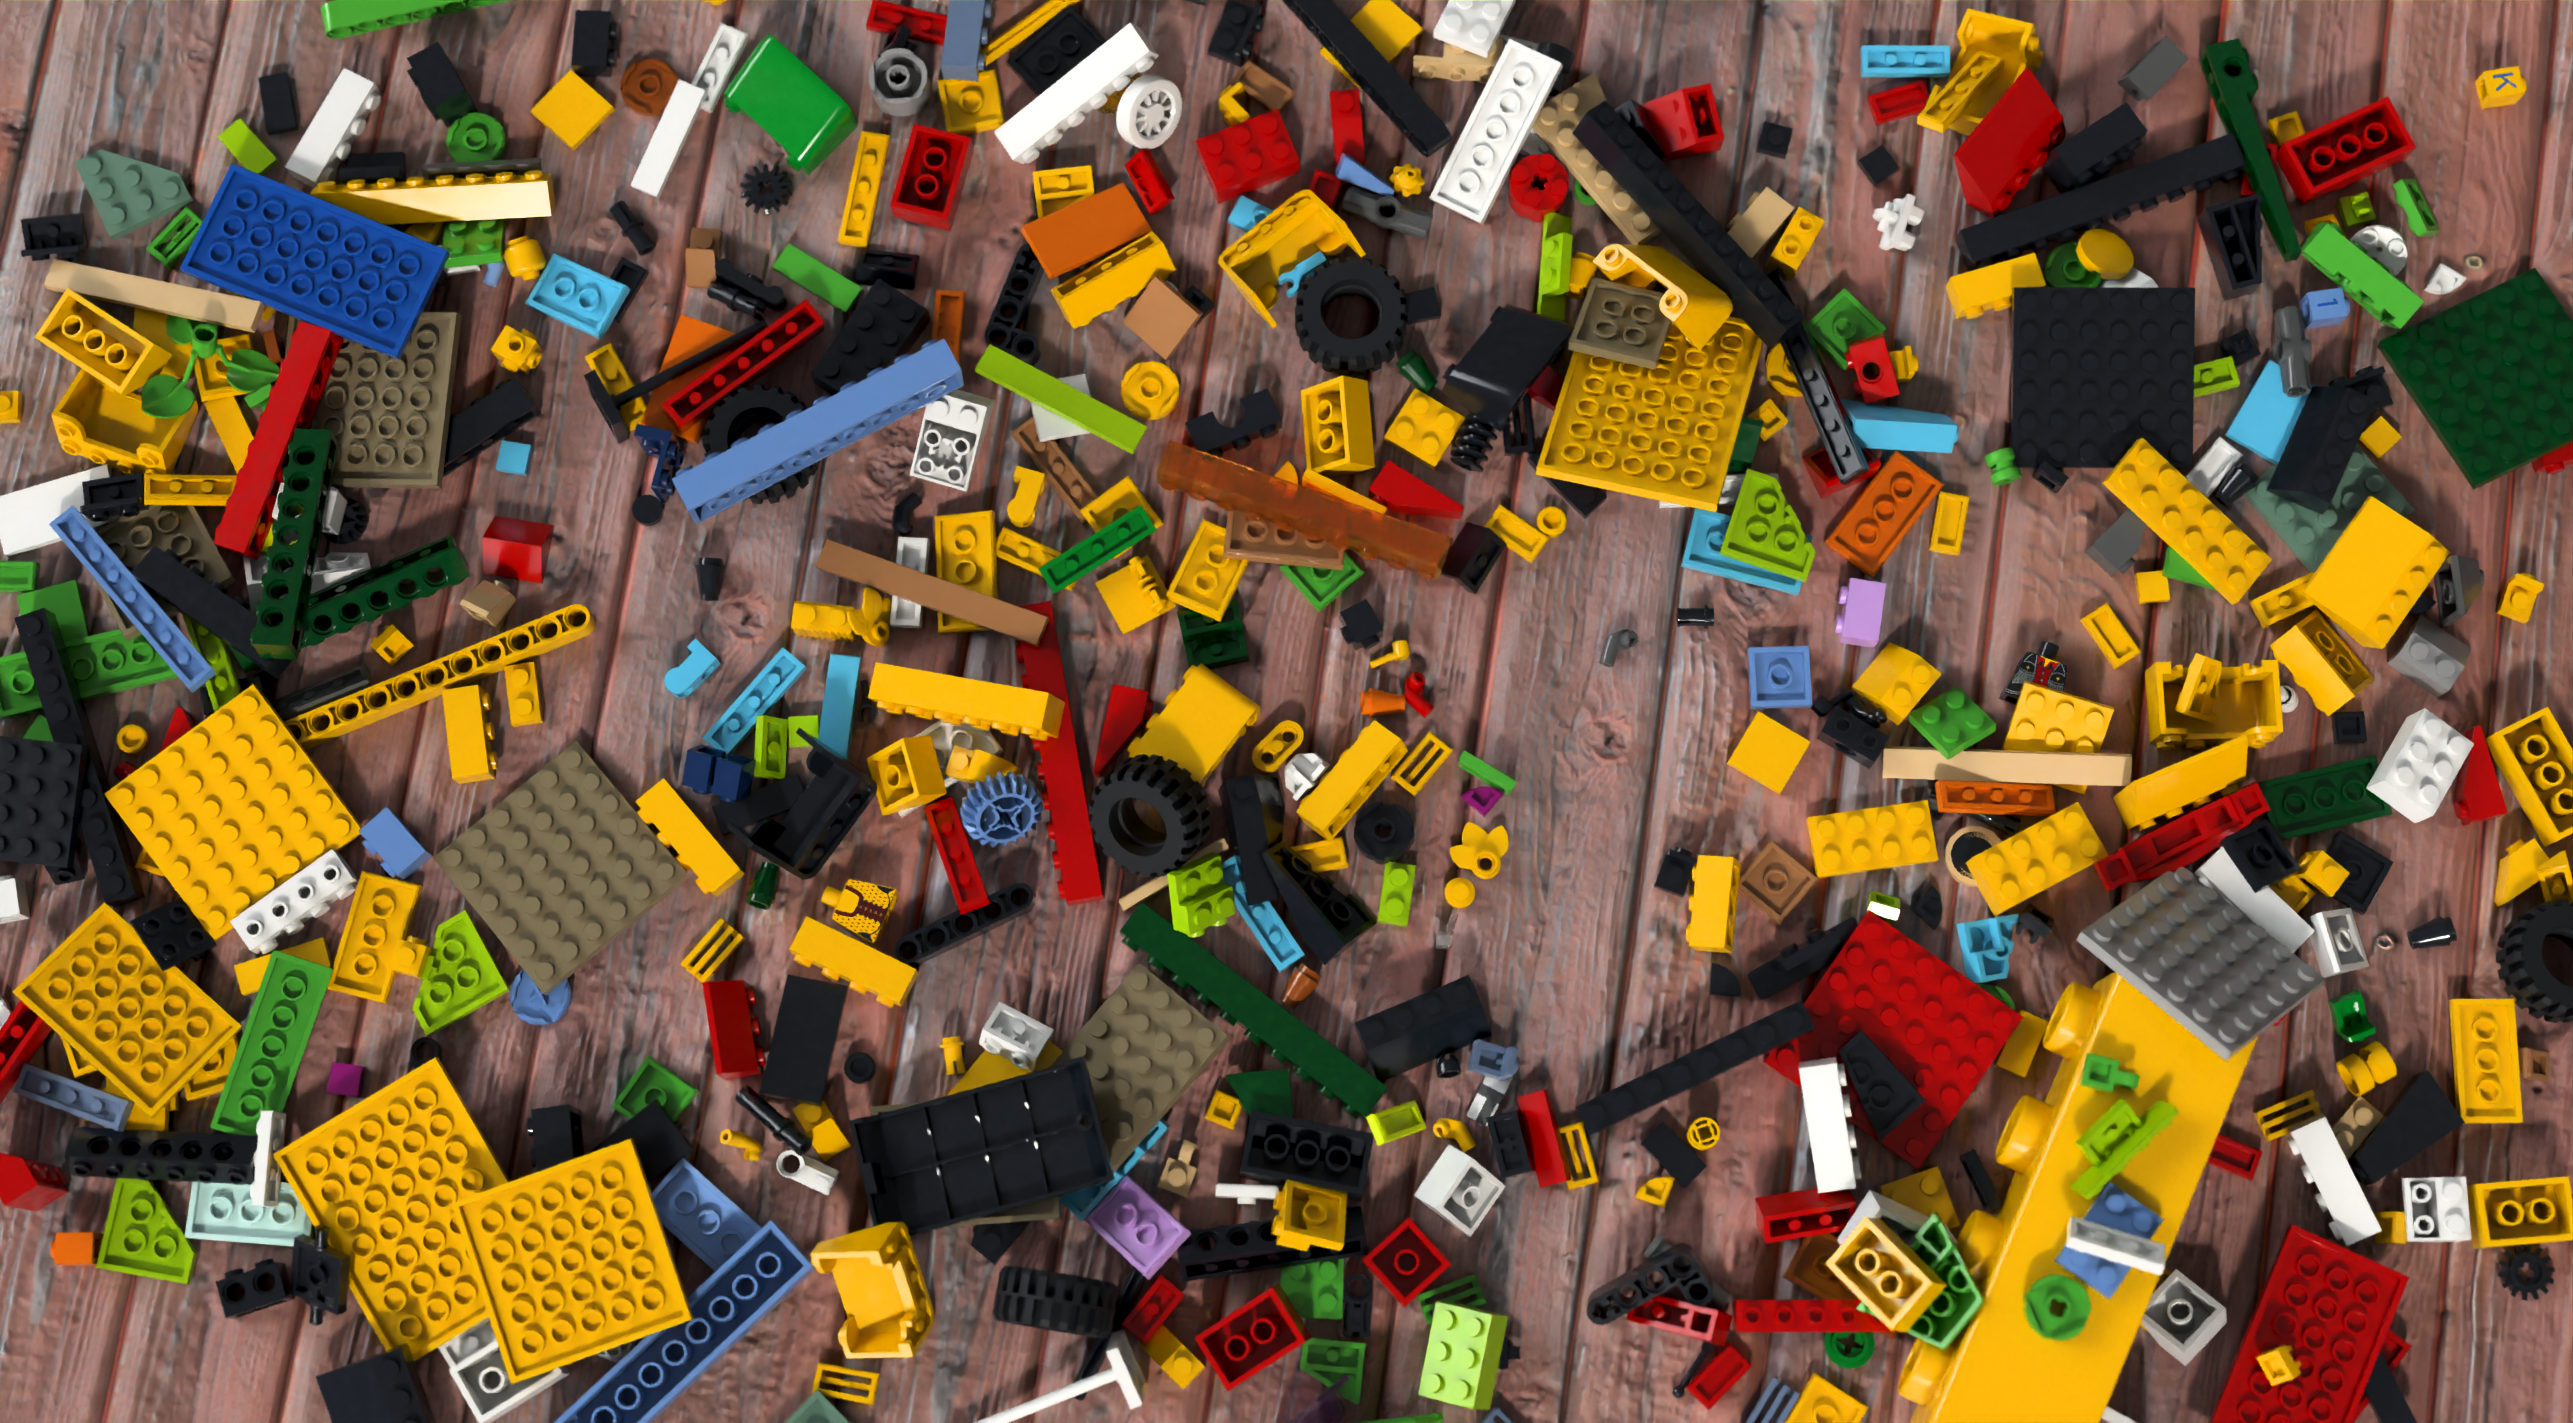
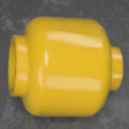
(524, 258)

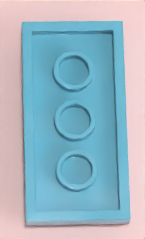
(1703, 555)

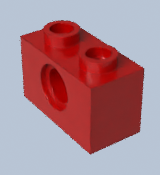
(1872, 350)

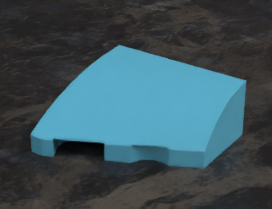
(1987, 947)

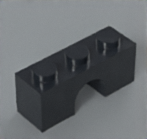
(1259, 420)

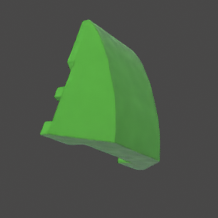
(1959, 1298)

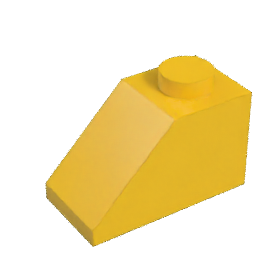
(2518, 870)
(1173, 1357)

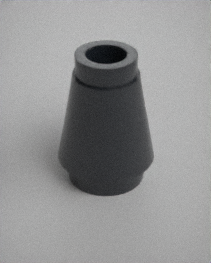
(2236, 484)
(709, 577)
(2433, 934)

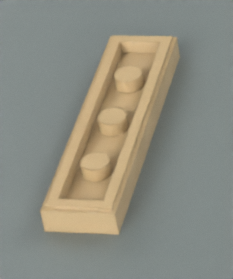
(1161, 882)

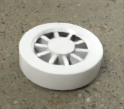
(1149, 111)

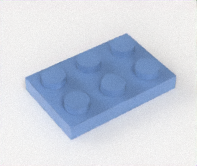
(2116, 1211)

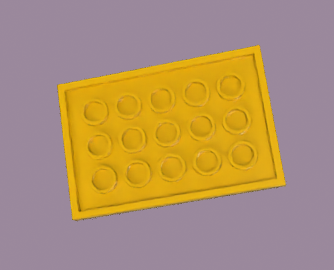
(126, 1014)

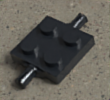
(320, 1274)

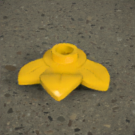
(873, 619)
(1479, 846)

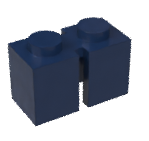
(710, 771)

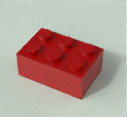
(1247, 156)
(932, 177)
(1253, 1337)

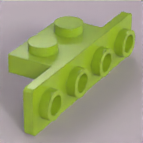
(1555, 265)
(2116, 1140)

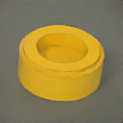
(1551, 521)
(133, 739)

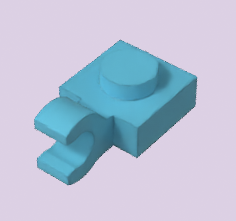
(1301, 272)

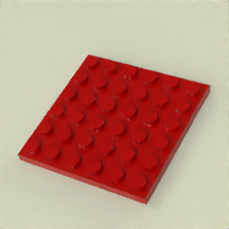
(1918, 1013)

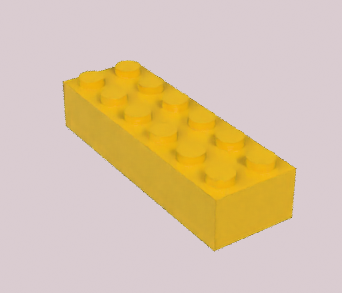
(966, 700)

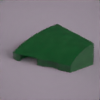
(1263, 1091)

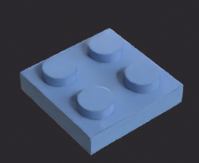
(1779, 677)

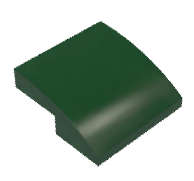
(1212, 641)

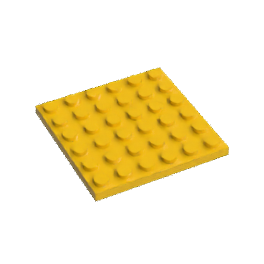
(233, 810)
(572, 1261)

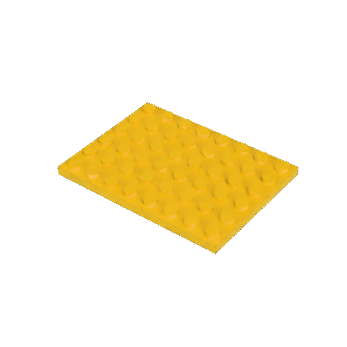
(1659, 429)
(386, 1193)

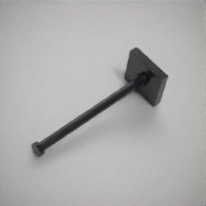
(611, 405)

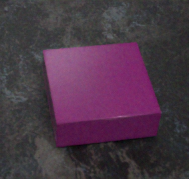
(345, 1079)

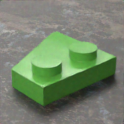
(1331, 1360)

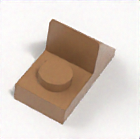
(702, 257)

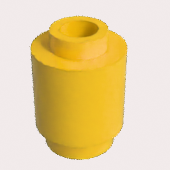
(1581, 275)

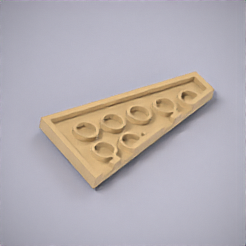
(1555, 127)

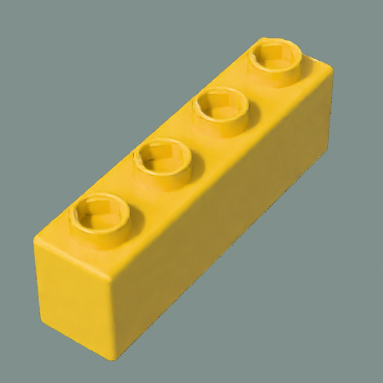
(1997, 1362)

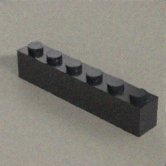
(204, 604)

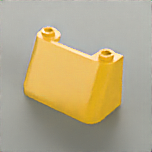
(1691, 300)
(879, 1290)

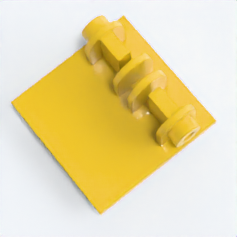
(1135, 594)

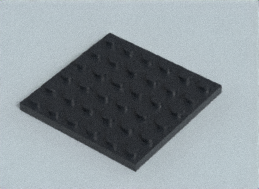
(2101, 374)

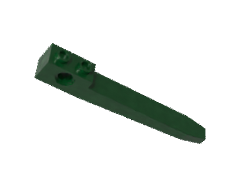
(2232, 101)

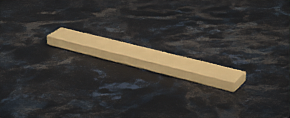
(155, 295)
(2008, 766)

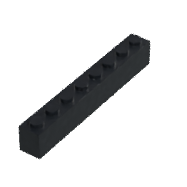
(1695, 1068)

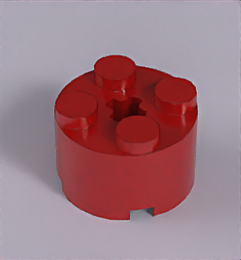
(1539, 171)

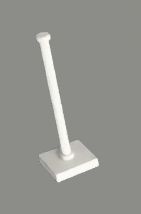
(1124, 1370)

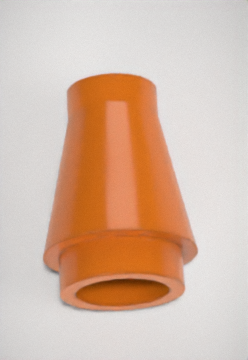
(1380, 703)

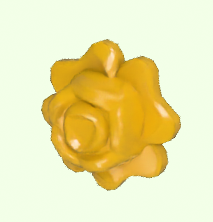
(1407, 180)

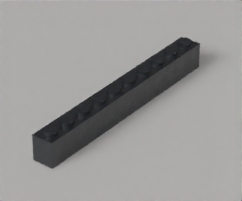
(2101, 202)
(1687, 224)
(71, 725)

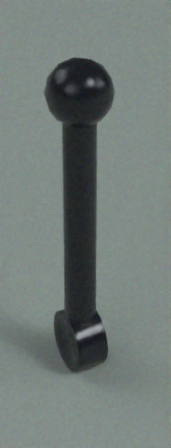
(1707, 1348)

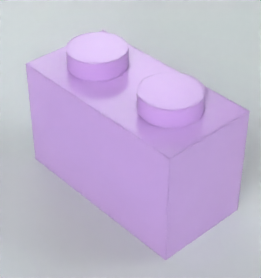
(1861, 612)

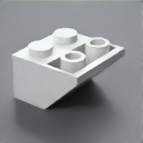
(2436, 1209)

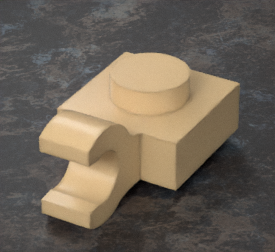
(1178, 1173)

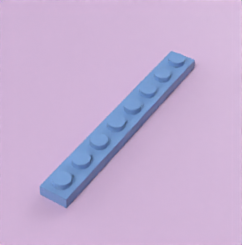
(133, 599)

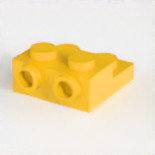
(1309, 1216)

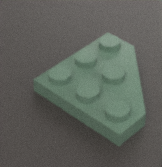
(131, 191)

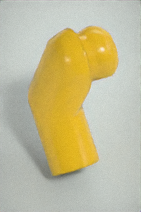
(1455, 1130)
(741, 1140)

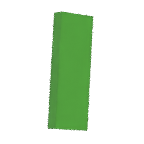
(817, 278)

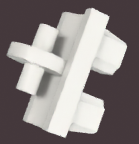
(1893, 222)

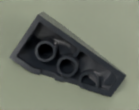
(1255, 824)
(1321, 912)

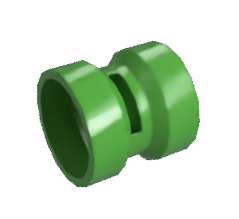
(2002, 466)

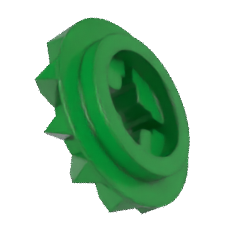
(1856, 1356)

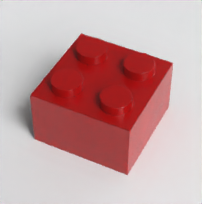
(1406, 1262)

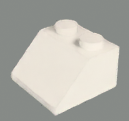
(1459, 1190)
(2183, 1317)

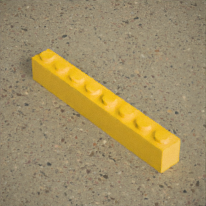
(444, 198)

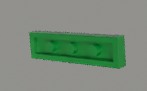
(1097, 549)

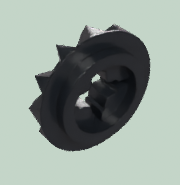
(351, 530)

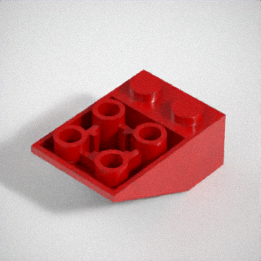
(1686, 122)

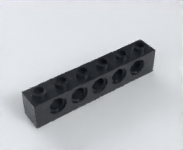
(161, 1155)
(1253, 1248)

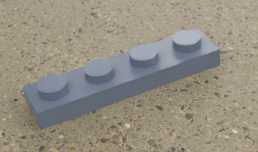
(73, 1097)

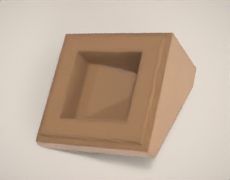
(2534, 1064)

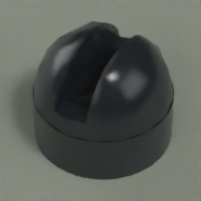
(1448, 1068)

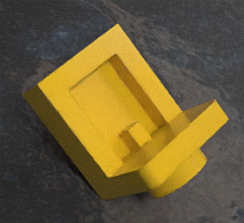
(1228, 105)
(2322, 872)

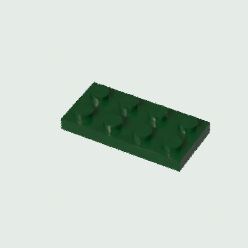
(2323, 799)

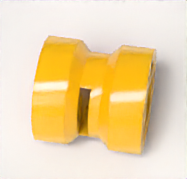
(1698, 1134)

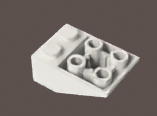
(952, 439)

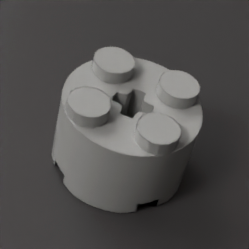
(902, 98)

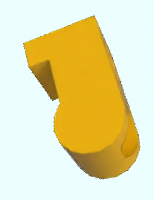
(1027, 498)

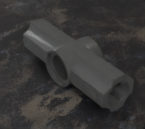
(1368, 207)
(2292, 351)

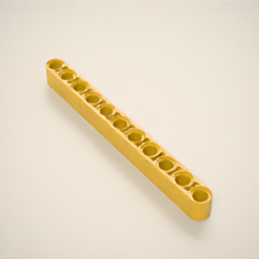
(453, 678)

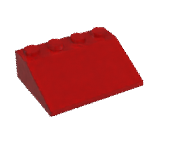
(2009, 146)

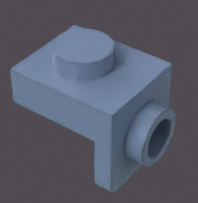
(1493, 1060)

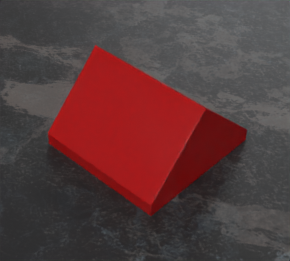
(1824, 475)
(516, 549)

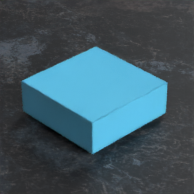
(514, 457)

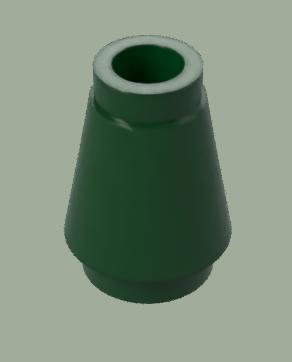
(1417, 371)
(763, 887)

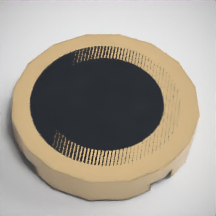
(1965, 845)

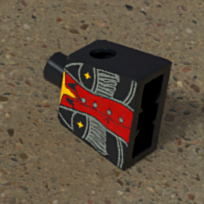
(2038, 669)

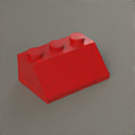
(733, 1028)
(29, 1183)

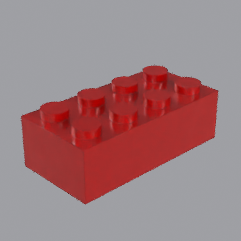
(2344, 151)

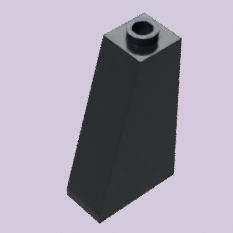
(2409, 1126)

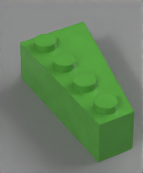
(2359, 275)

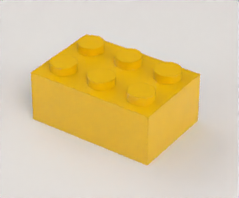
(2520, 1212)
(1886, 1274)

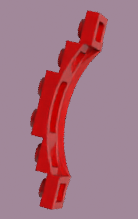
(2182, 839)

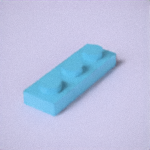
(1905, 61)

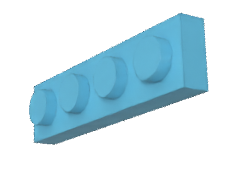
(755, 701)
(1263, 922)

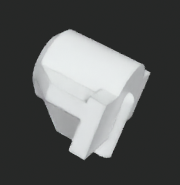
(1304, 773)

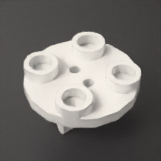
(2393, 246)

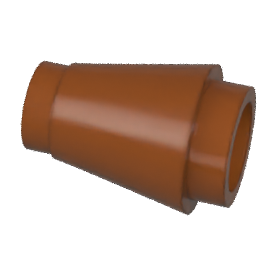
(1300, 985)

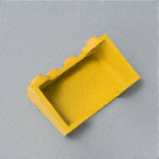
(2001, 37)
(115, 431)

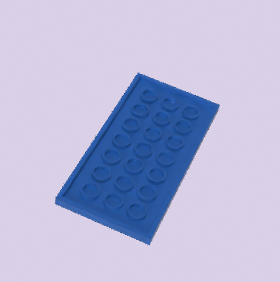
(315, 261)

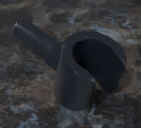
(866, 702)
(1823, 706)

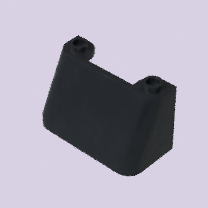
(1506, 362)

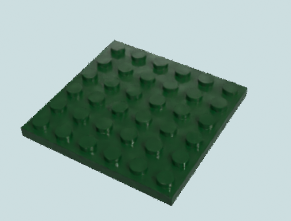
(2492, 376)

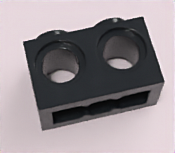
(256, 1296)

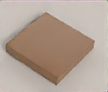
(1162, 317)
(1775, 882)

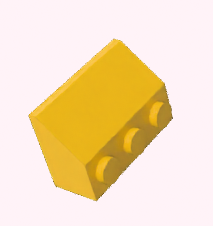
(1338, 427)
(2321, 663)

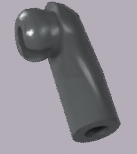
(1616, 643)

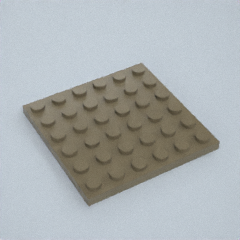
(389, 410)
(561, 867)

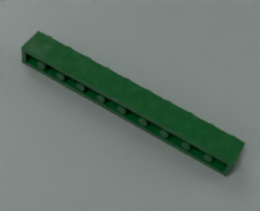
(1254, 1011)

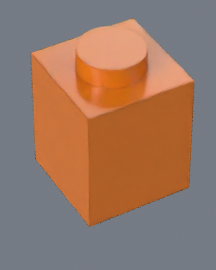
(76, 1248)

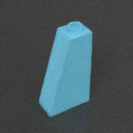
(1900, 428)

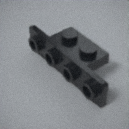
(1800, 960)

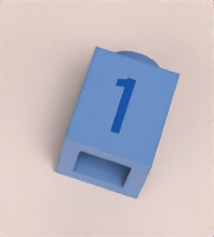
(2324, 308)

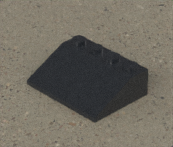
(377, 1390)

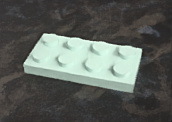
(228, 1215)

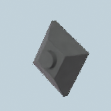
(2457, 587)

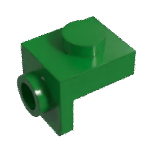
(2351, 1017)

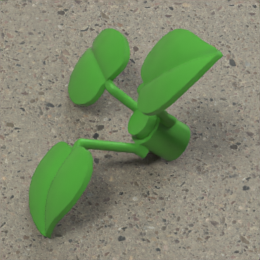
(168, 398)

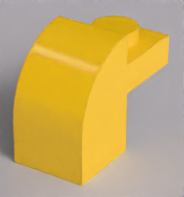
(975, 765)

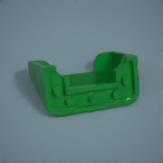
(790, 104)

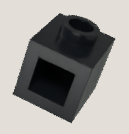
(1360, 626)

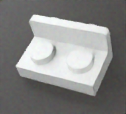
(1015, 1036)

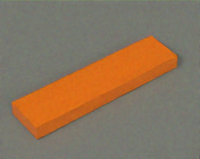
(1995, 798)

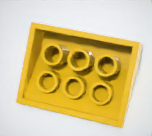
(2375, 573)
(2183, 784)

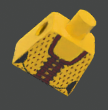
(862, 908)

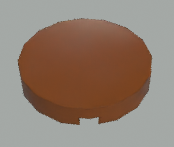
(648, 86)

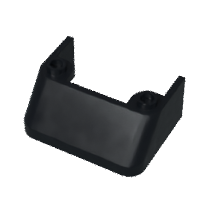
(817, 818)

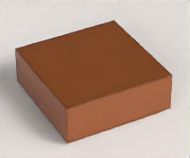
(274, 347)

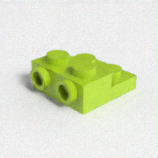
(1200, 896)

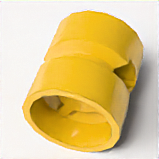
(2366, 1068)

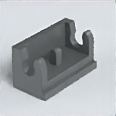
(2153, 70)

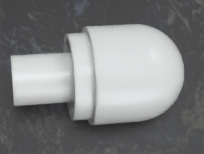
(2289, 699)

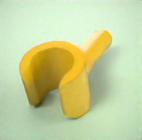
(1399, 653)

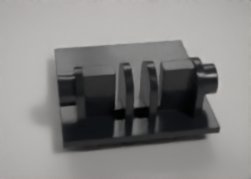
(173, 934)

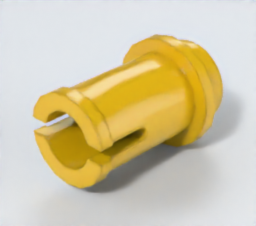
(953, 1052)

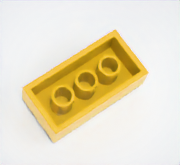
(2539, 772)
(2036, 859)

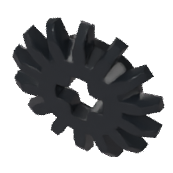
(767, 200)
(2534, 1263)

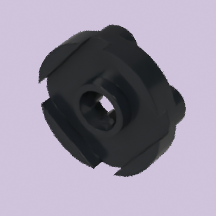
(1384, 849)

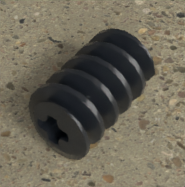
(1472, 443)

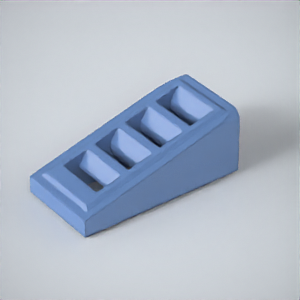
(1355, 173)

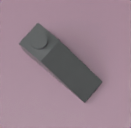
(2118, 544)

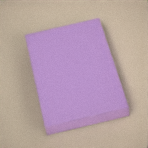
(1137, 1226)

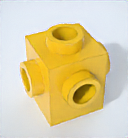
(517, 350)

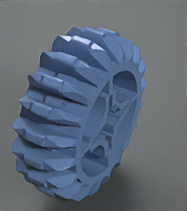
(1001, 809)

